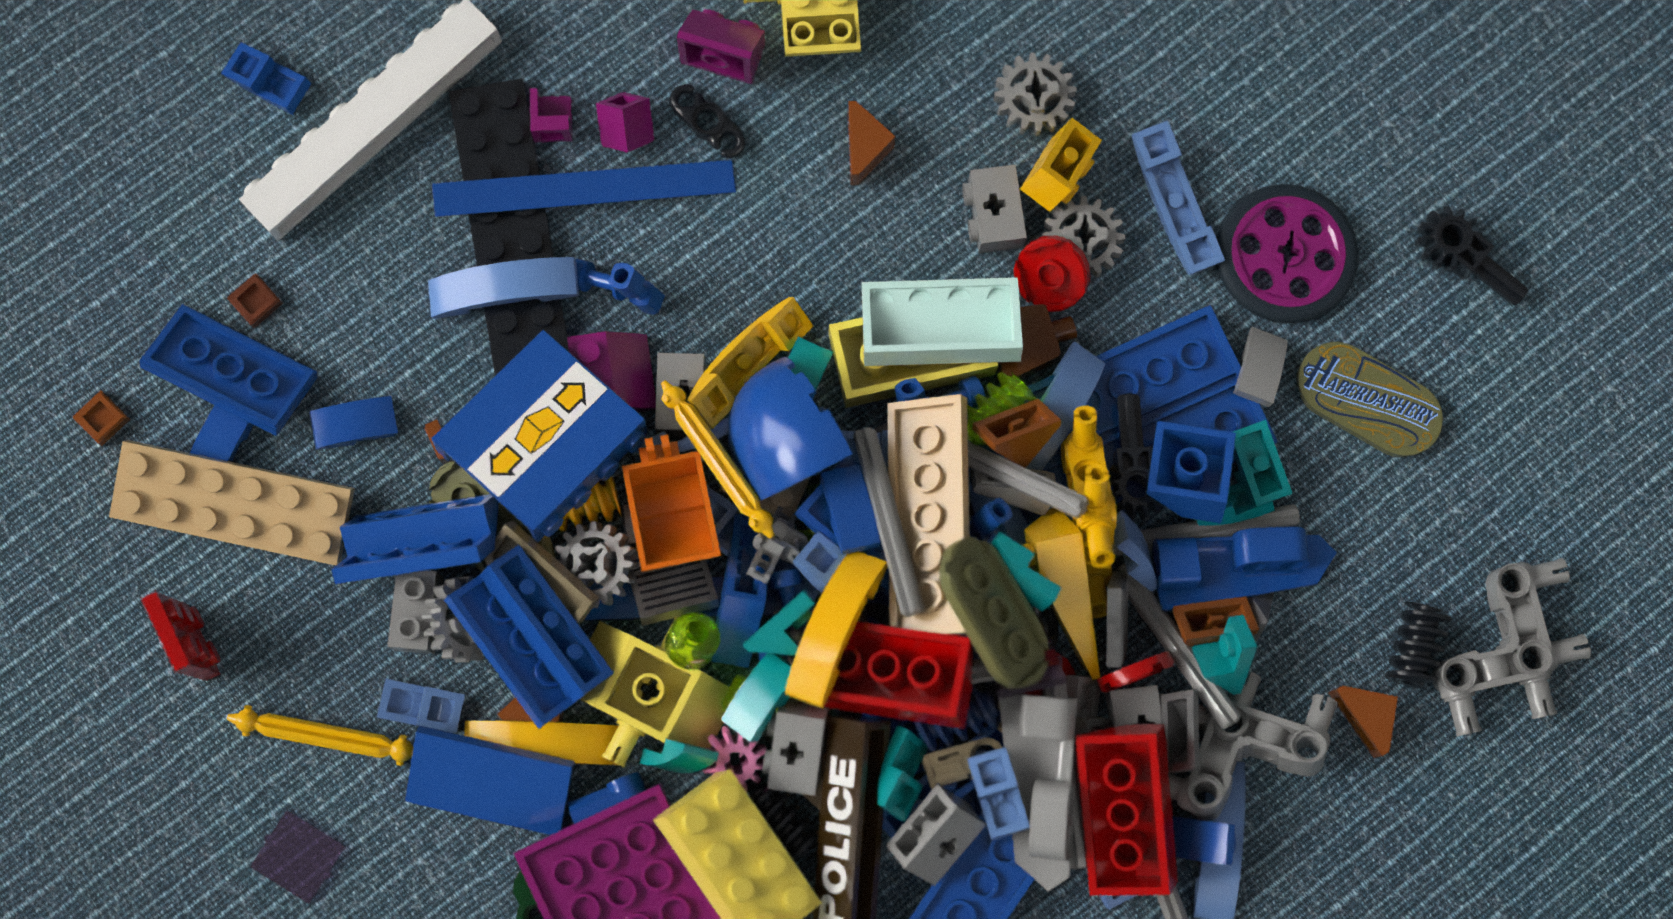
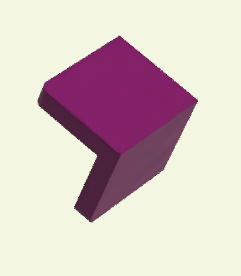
(550, 117)
(625, 122)

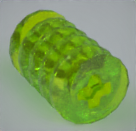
(1009, 395)

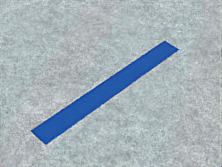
(583, 188)

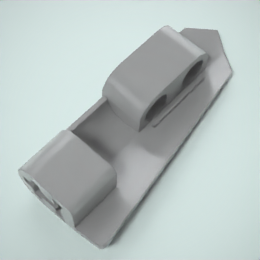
(1040, 749)

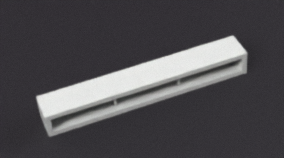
(370, 118)

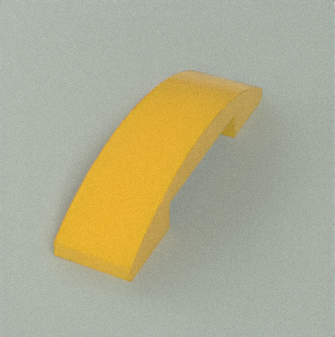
(745, 356)
(831, 627)
(564, 740)

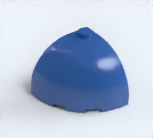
(780, 432)

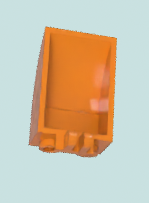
(670, 506)

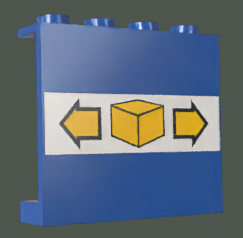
(542, 435)

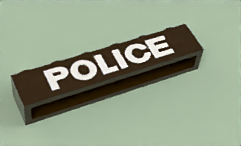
(850, 818)

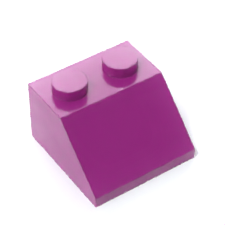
(721, 45)
(620, 363)

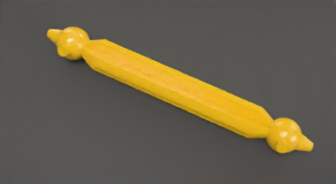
(717, 459)
(322, 735)

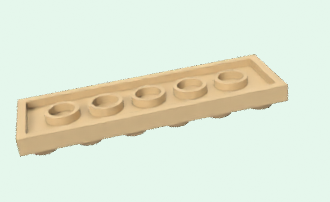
(931, 497)
(231, 502)

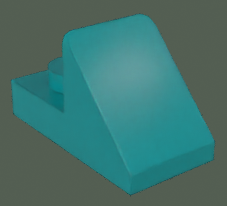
(1259, 465)
(773, 634)
(1230, 658)

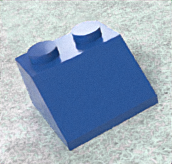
(1191, 470)

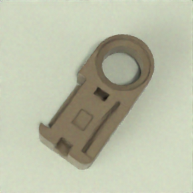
(951, 763)

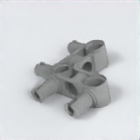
(1521, 629)
(1260, 737)

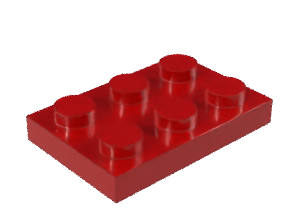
(181, 636)

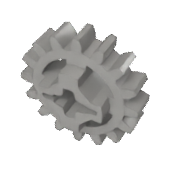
(1020, 97)
(1097, 236)
(581, 554)
(447, 628)

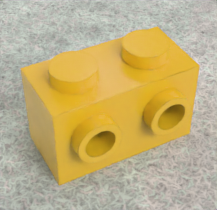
(1061, 165)

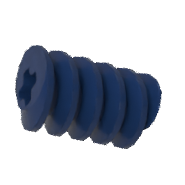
(981, 709)

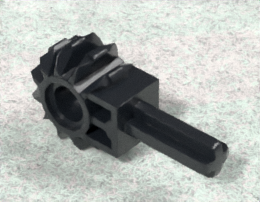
(1468, 254)
(1131, 461)

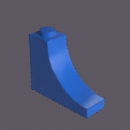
(741, 596)

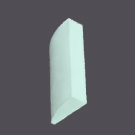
(941, 321)

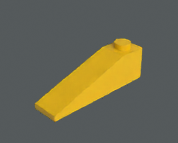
(1062, 560)

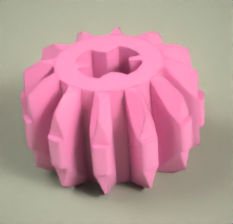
(748, 763)

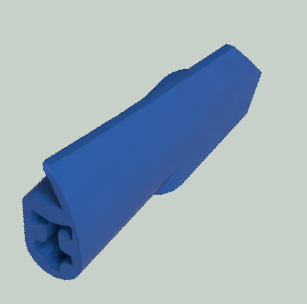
(1237, 565)

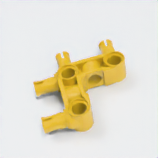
(1087, 474)

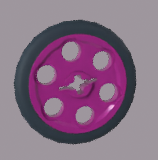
(1277, 302)

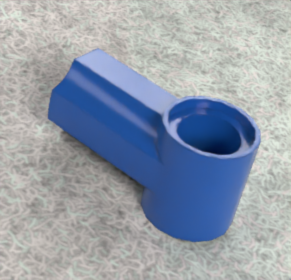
(614, 793)

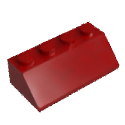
(904, 675)
(1127, 810)

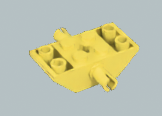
(819, 26)
(683, 711)

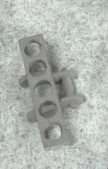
(785, 548)

